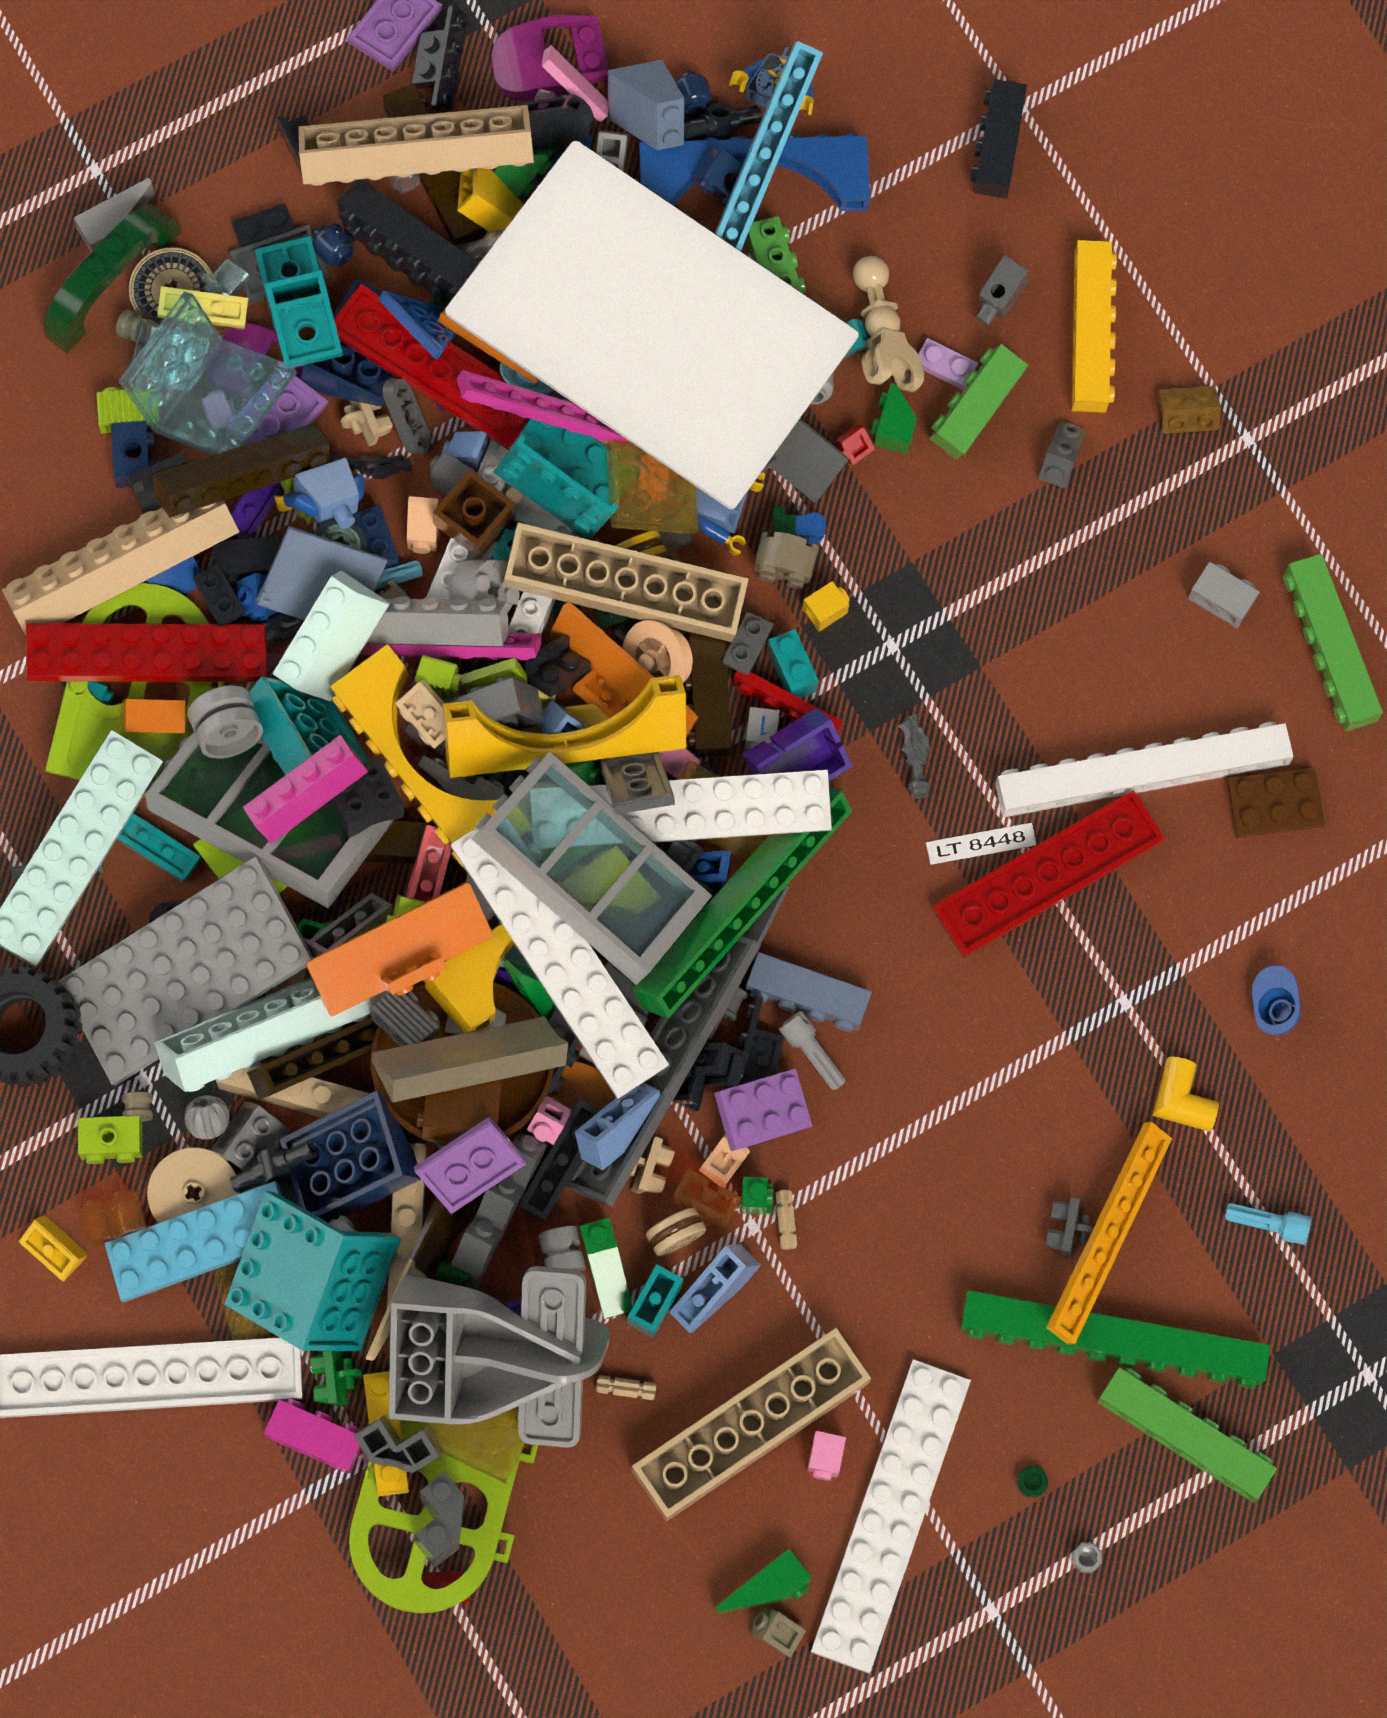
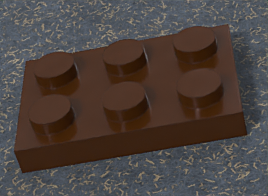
(1275, 802)

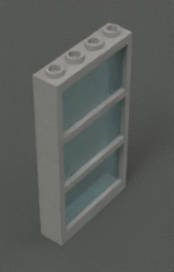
(591, 867)

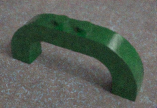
(101, 267)

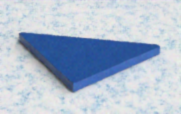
(420, 320)

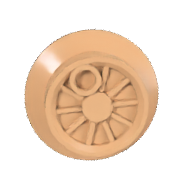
(659, 649)

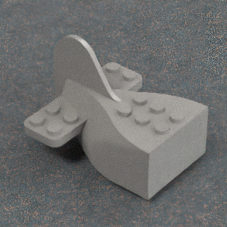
(472, 1358)

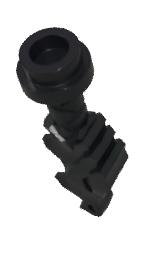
(376, 466)
(281, 627)

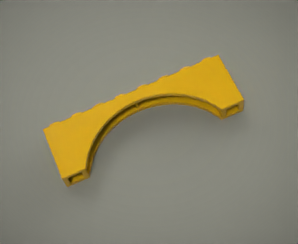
(370, 699)
(647, 725)
(467, 982)

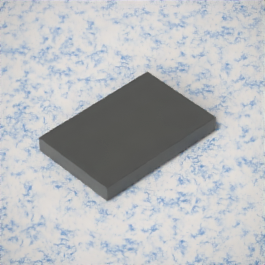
(246, 259)
(636, 782)

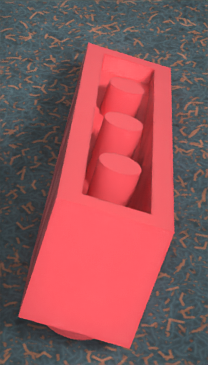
(429, 867)

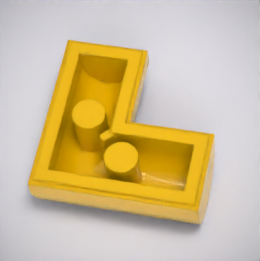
(1177, 1103)

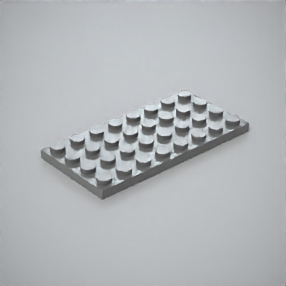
(186, 969)

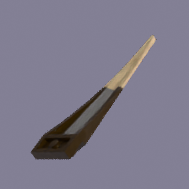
(435, 1238)

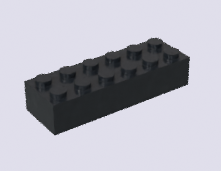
(404, 242)

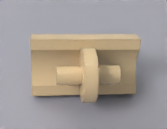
(362, 419)
(645, 1178)

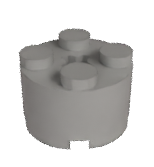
(481, 580)

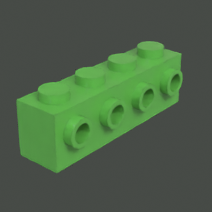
(769, 248)
(978, 401)

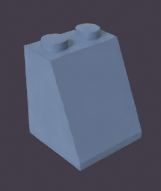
(647, 104)

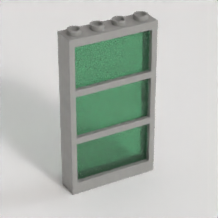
(209, 800)

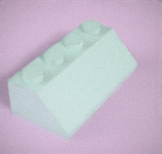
(331, 636)

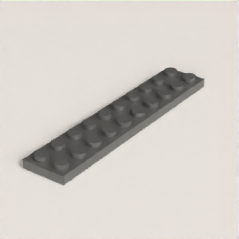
(680, 1042)

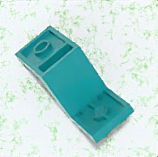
(298, 302)

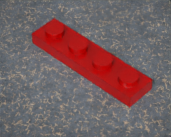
(777, 698)

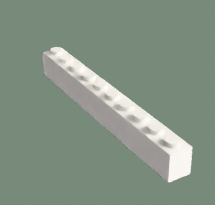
(1143, 769)

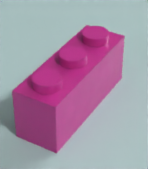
(313, 1435)

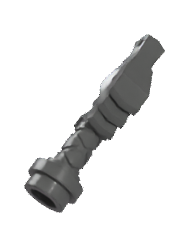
(916, 749)

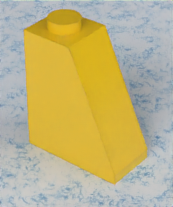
(487, 199)

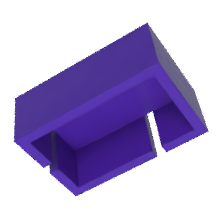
(801, 749)

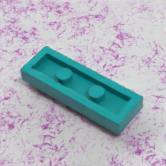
(159, 848)

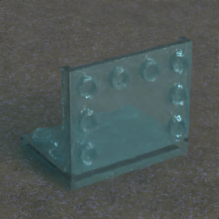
(201, 386)

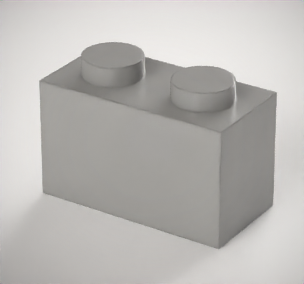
(1224, 594)

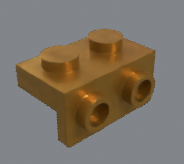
(1189, 409)

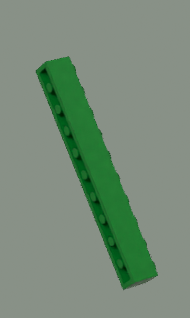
(732, 913)
(1118, 1339)

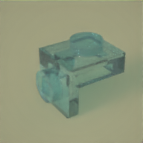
(226, 279)

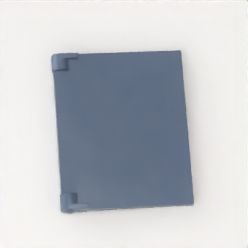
(305, 567)

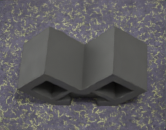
(385, 1447)
(443, 1534)

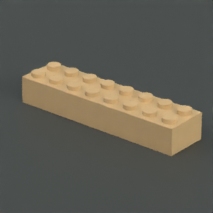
(415, 145)
(116, 563)
(625, 582)
(750, 1424)

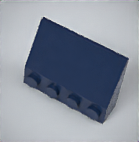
(352, 374)
(357, 1161)

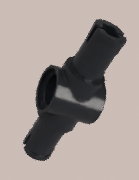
(721, 121)
(274, 1165)

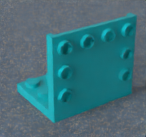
(561, 474)
(310, 1277)

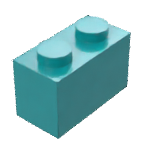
(792, 664)
(654, 1301)

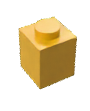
(826, 605)

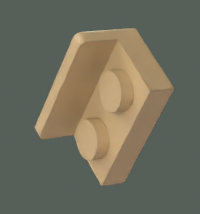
(425, 712)

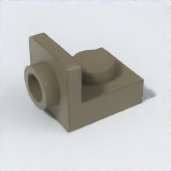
(777, 1631)

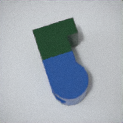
(809, 527)

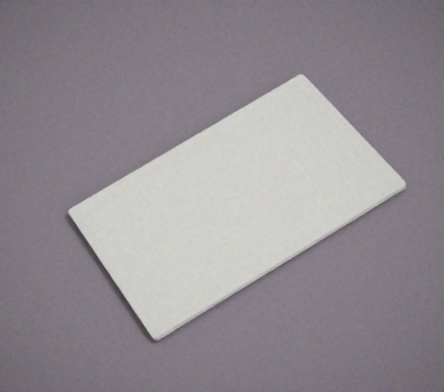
(652, 324)

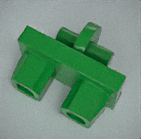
(338, 1376)

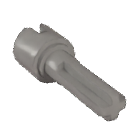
(801, 1034)

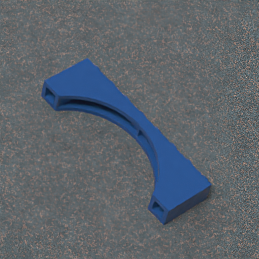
(831, 162)

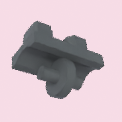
(1068, 1213)

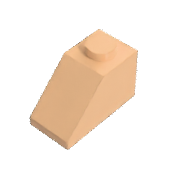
(421, 532)

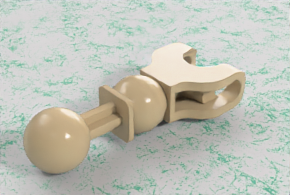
(887, 346)

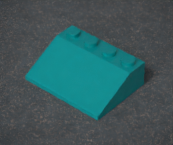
(298, 723)

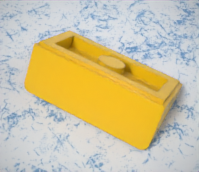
(53, 1247)

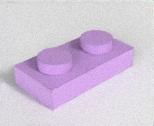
(946, 363)

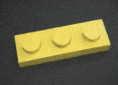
(219, 308)

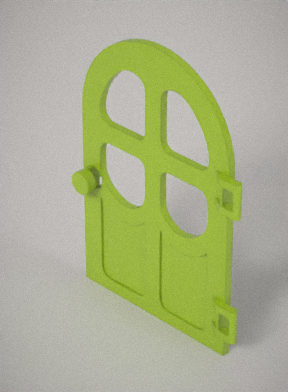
(87, 722)
(409, 1591)

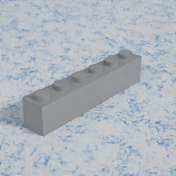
(443, 622)

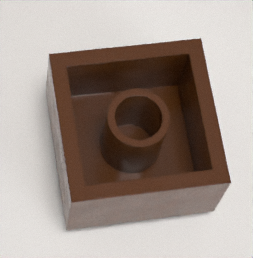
(474, 513)

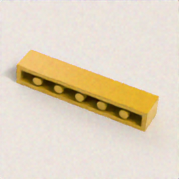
(1093, 326)

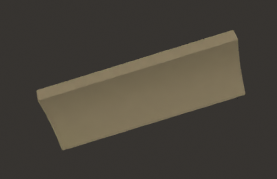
(469, 1059)

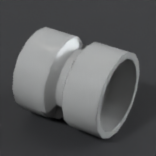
(561, 1248)

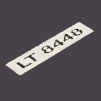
(981, 843)

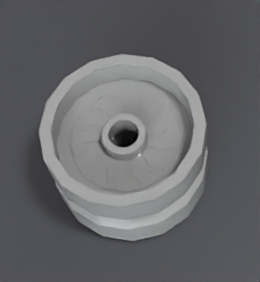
(225, 722)

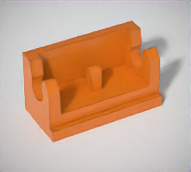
(153, 716)

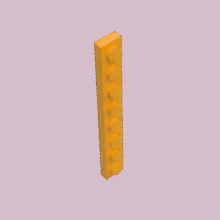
(1109, 1233)

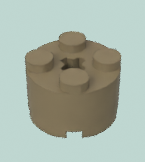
(785, 559)

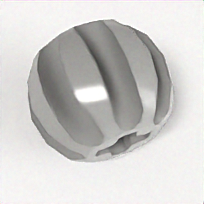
(206, 1117)

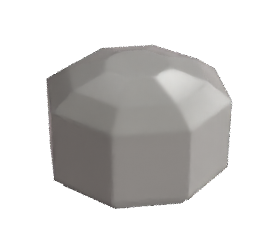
(1087, 1557)

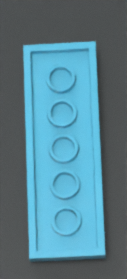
(184, 1244)

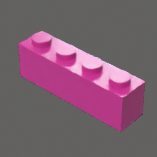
(305, 789)

